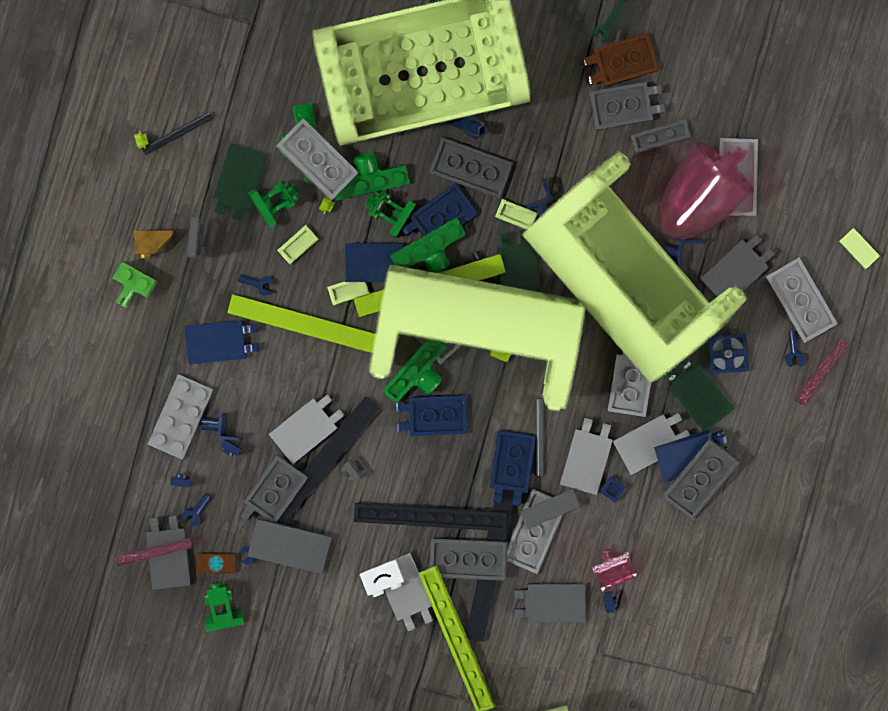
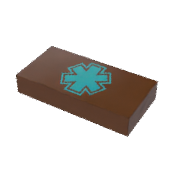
(216, 563)

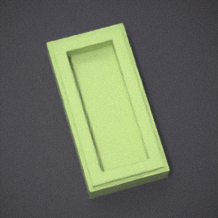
(516, 214)
(297, 244)
(859, 248)
(347, 291)

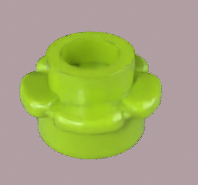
(141, 140)
(326, 205)

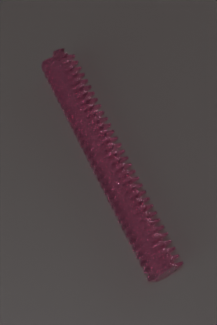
(830, 360)
(151, 553)

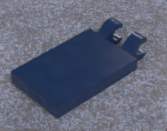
(441, 209)
(368, 261)
(218, 342)
(434, 415)
(677, 454)
(512, 465)

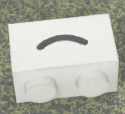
(382, 577)

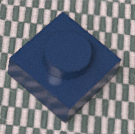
(230, 448)
(181, 480)
(612, 489)
(610, 602)

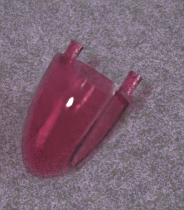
(702, 192)

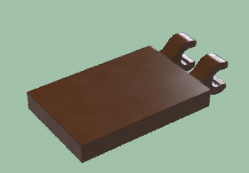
(622, 60)

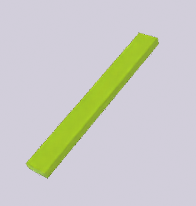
(474, 271)
(302, 323)
(457, 639)

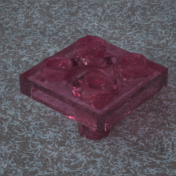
(613, 570)

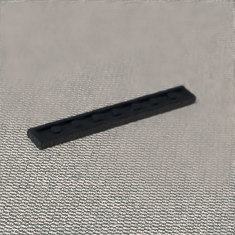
(331, 453)
(430, 517)
(485, 588)

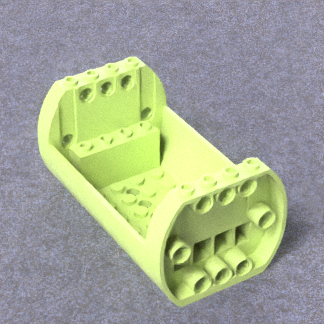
(364, 50)
(627, 275)
(481, 317)

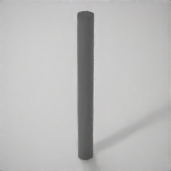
(539, 437)

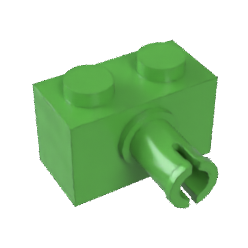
(133, 282)

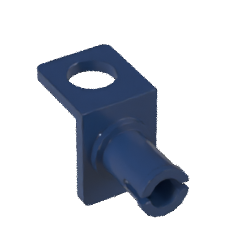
(471, 126)
(541, 205)
(677, 251)
(219, 426)

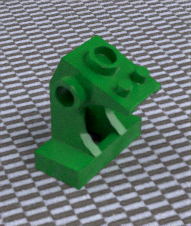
(288, 193)
(376, 203)
(218, 595)

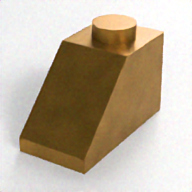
(151, 242)

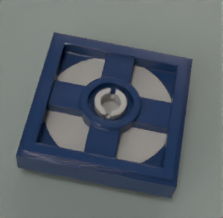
(728, 353)

